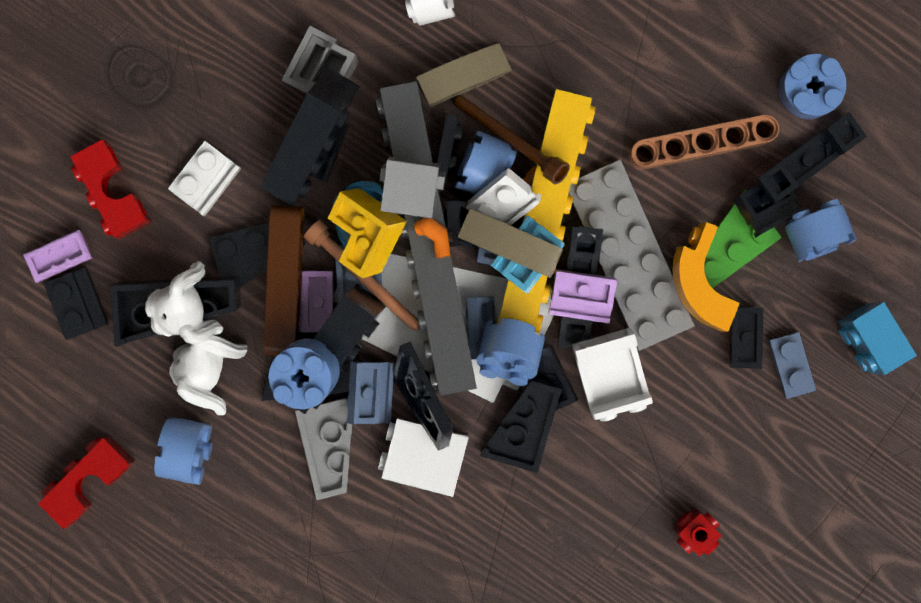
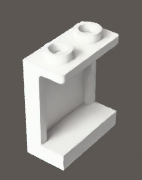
(612, 374)
(416, 460)

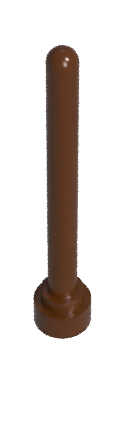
(553, 168)

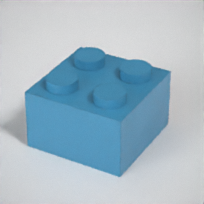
(876, 339)

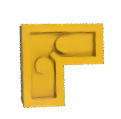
(370, 229)

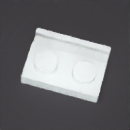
(204, 178)
(505, 198)

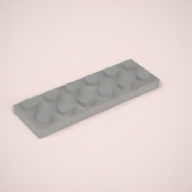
(630, 255)

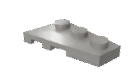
(327, 446)

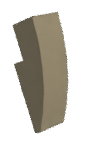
(463, 74)
(510, 243)

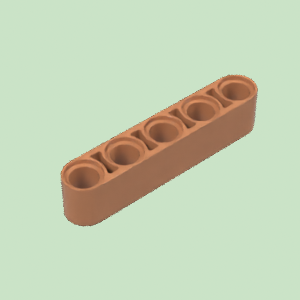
(716, 136)

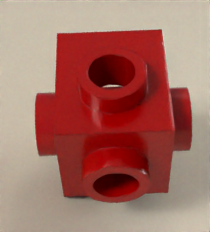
(689, 525)

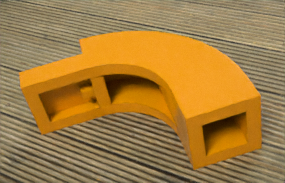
(693, 286)

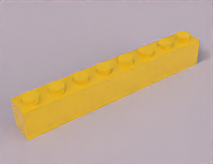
(564, 140)

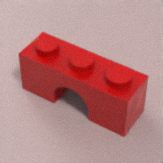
(95, 168)
(65, 499)

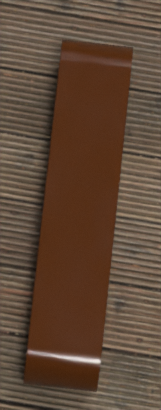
(283, 278)

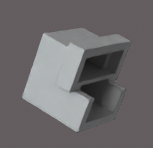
(314, 56)
(410, 187)

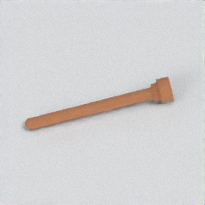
(319, 235)

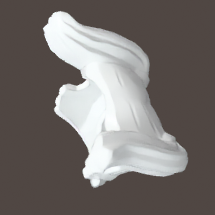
(182, 308)
(198, 369)

